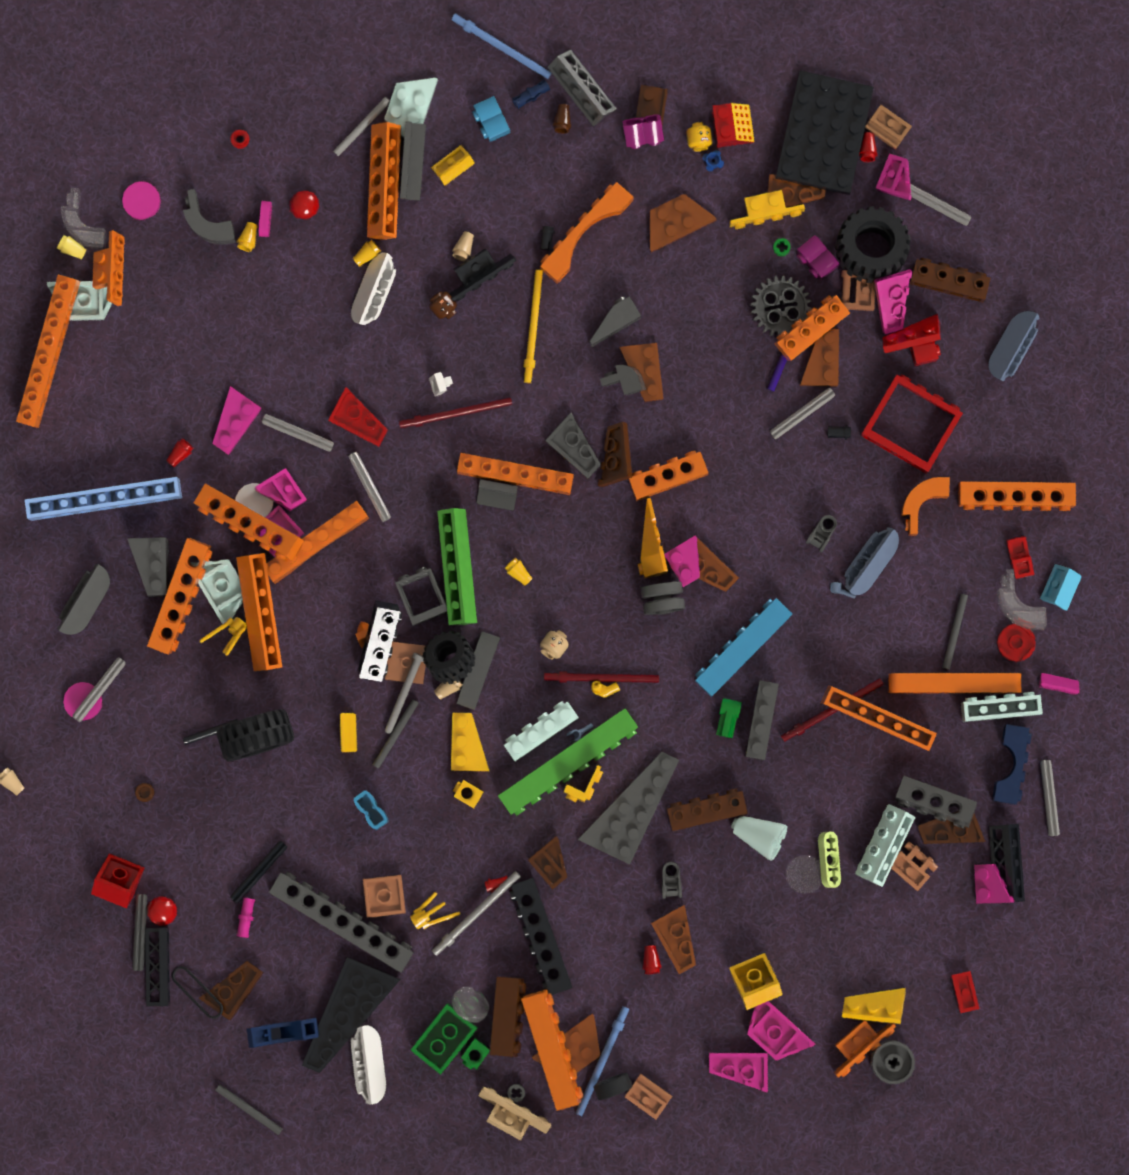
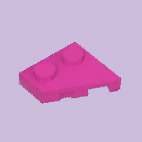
(895, 178)
(282, 490)
(685, 561)

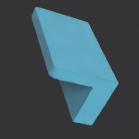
(1061, 586)

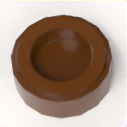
(144, 792)

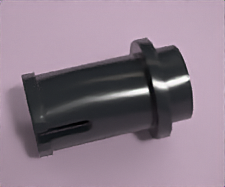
(546, 238)
(839, 432)

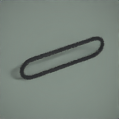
(195, 1002)

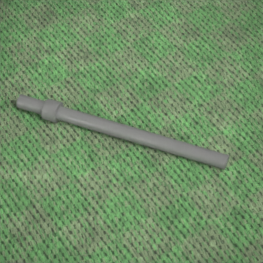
(448, 939)

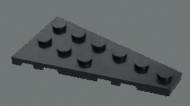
(351, 1003)

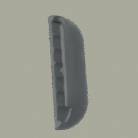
(84, 600)

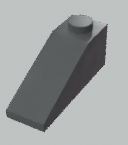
(619, 317)

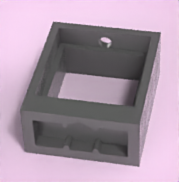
(427, 615)

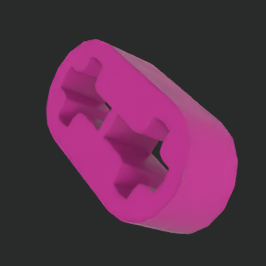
(265, 218)

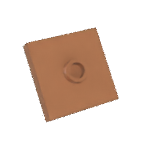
(401, 662)
(384, 896)

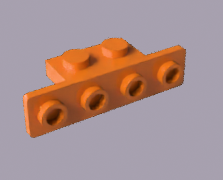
(109, 268)
(858, 1043)

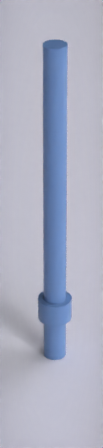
(470, 27)
(618, 1026)

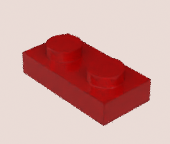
(965, 992)

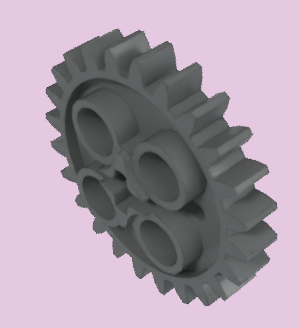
(777, 290)

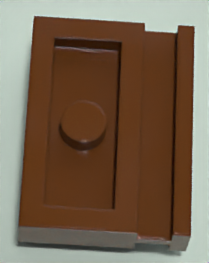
(651, 101)

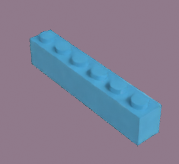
(743, 647)

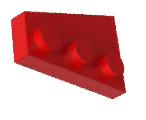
(913, 335)
(357, 419)

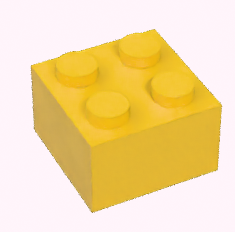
(755, 981)

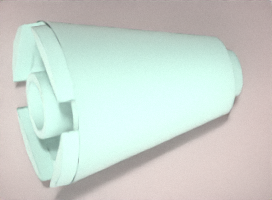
(760, 834)

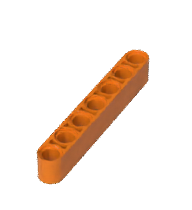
(954, 682)

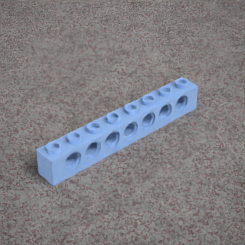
(103, 498)

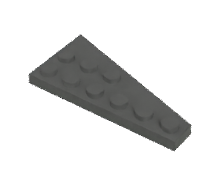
(627, 818)

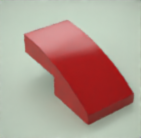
(1020, 557)

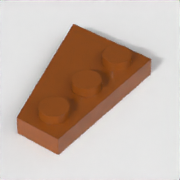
(646, 361)
(676, 938)

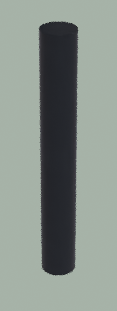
(205, 733)

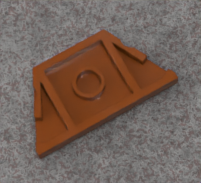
(676, 220)
(581, 1043)

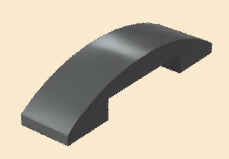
(474, 682)

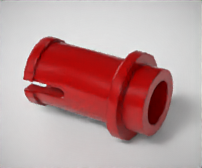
(492, 885)

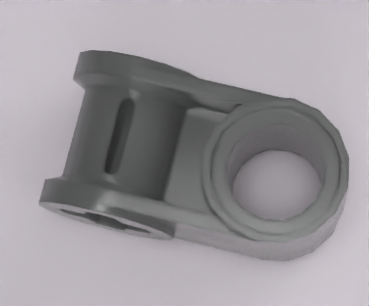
(822, 534)
(671, 882)

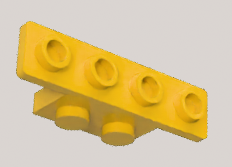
(765, 207)

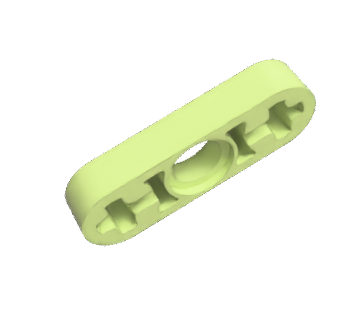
(835, 865)

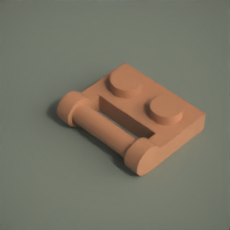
(863, 295)

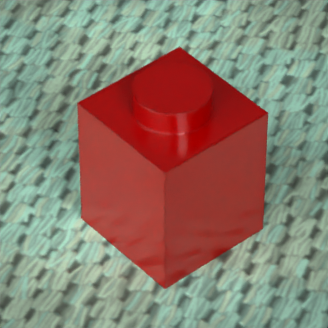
(925, 353)

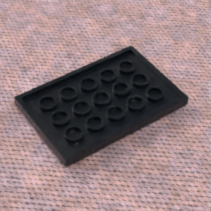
(824, 132)

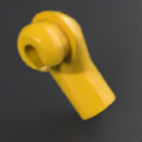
(603, 690)

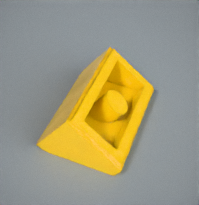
(452, 165)
(348, 732)

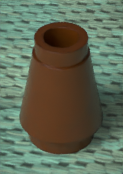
(562, 120)

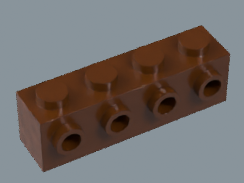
(950, 280)
(707, 810)
(507, 1017)

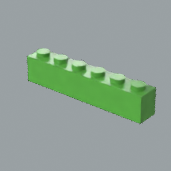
(457, 566)

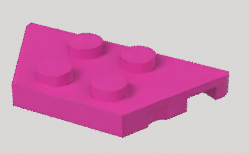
(776, 1032)

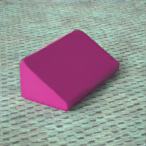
(1059, 684)

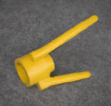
(236, 628)
(421, 918)

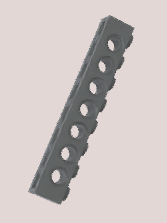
(280, 890)

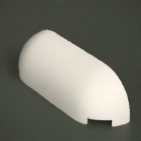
(373, 289)
(368, 1064)

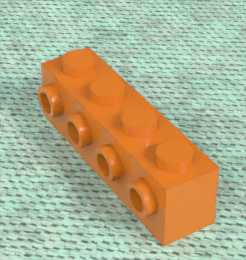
(812, 327)

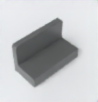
(497, 495)

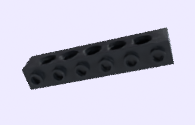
(562, 982)

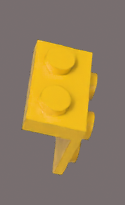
(575, 794)

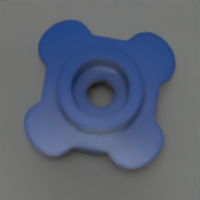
(712, 165)

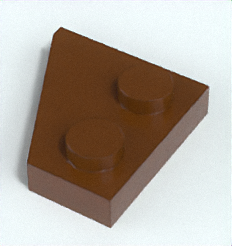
(550, 863)

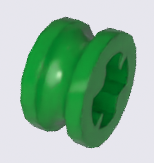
(777, 251)

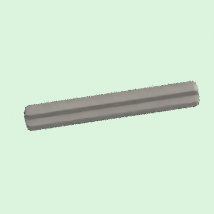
(940, 205)
(802, 413)
(297, 432)
(369, 486)
(99, 689)
(1049, 796)

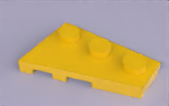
(466, 745)
(877, 1006)

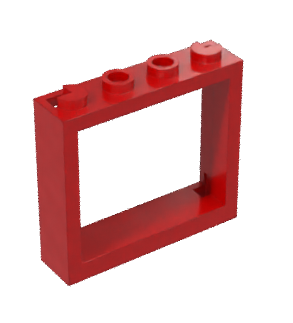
(899, 451)

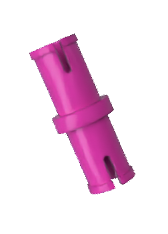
(245, 917)

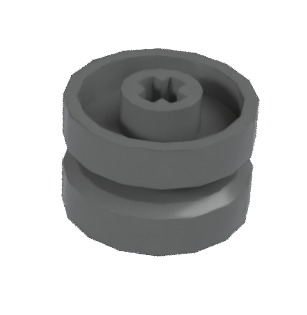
(663, 600)
(903, 1065)

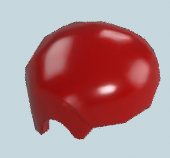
(304, 205)
(161, 910)

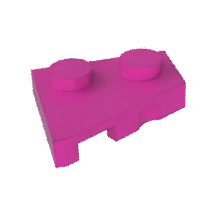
(990, 886)

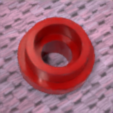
(235, 135)

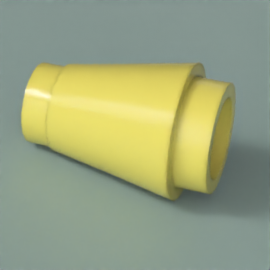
(71, 247)

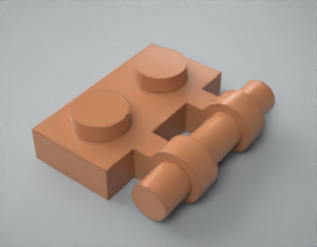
(909, 870)

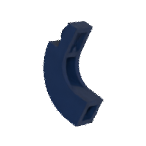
(282, 1032)

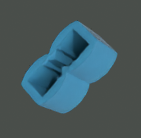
(491, 119)
(374, 815)

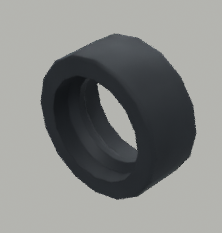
(612, 1086)

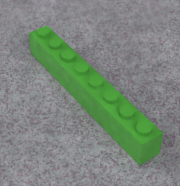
(568, 761)

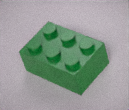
(443, 1039)

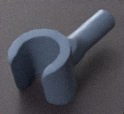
(835, 588)
(577, 733)

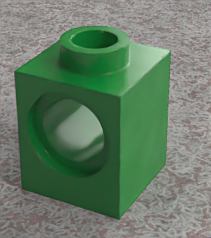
(475, 1045)

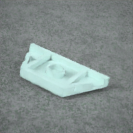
(410, 102)
(89, 302)
(221, 588)

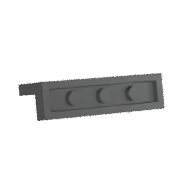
(579, 88)
(413, 161)

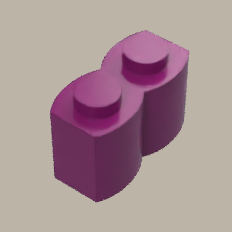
(643, 131)
(817, 258)

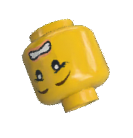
(699, 137)

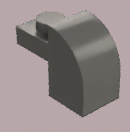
(628, 376)

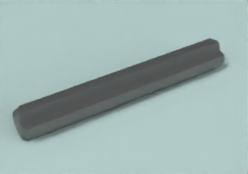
(139, 932)

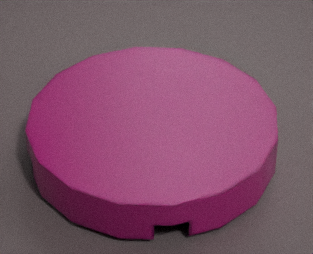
(141, 200)
(76, 695)

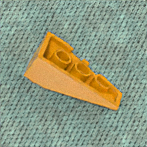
(652, 553)

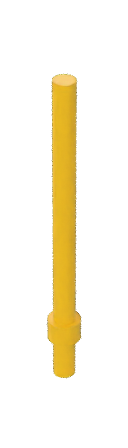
(529, 362)

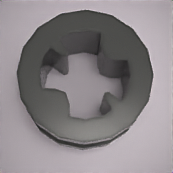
(516, 1086)

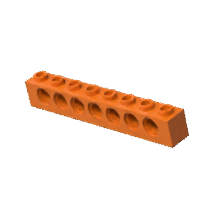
(48, 351)

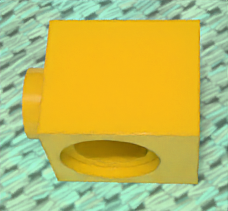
(477, 793)

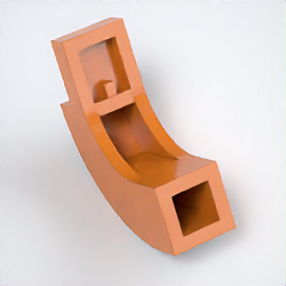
(928, 489)

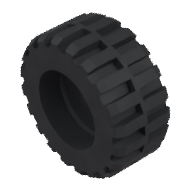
(880, 223)
(255, 735)

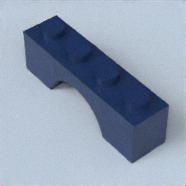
(1015, 740)

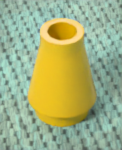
(248, 237)
(366, 253)
(517, 570)

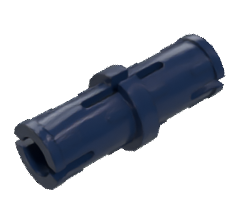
(531, 94)

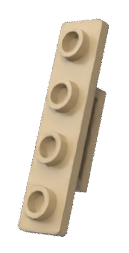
(510, 1116)

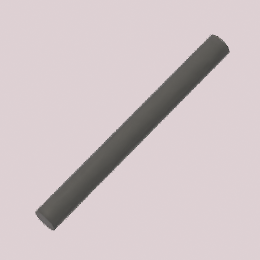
(955, 631)
(395, 734)
(248, 1109)

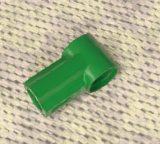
(728, 714)

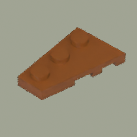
(794, 193)
(823, 362)
(713, 569)

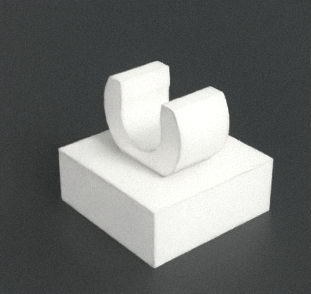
(439, 383)

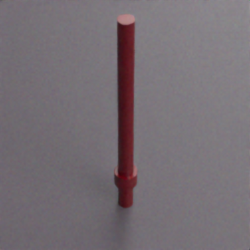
(419, 420)
(563, 677)
(798, 729)

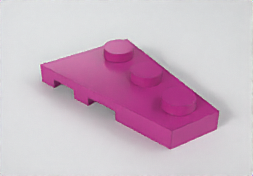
(891, 300)
(235, 420)
(743, 1068)

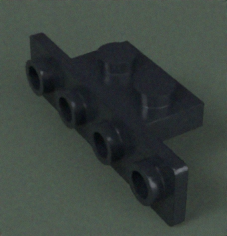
(478, 270)

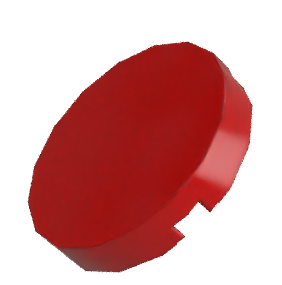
(1016, 643)

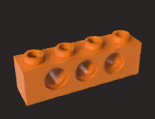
(642, 491)

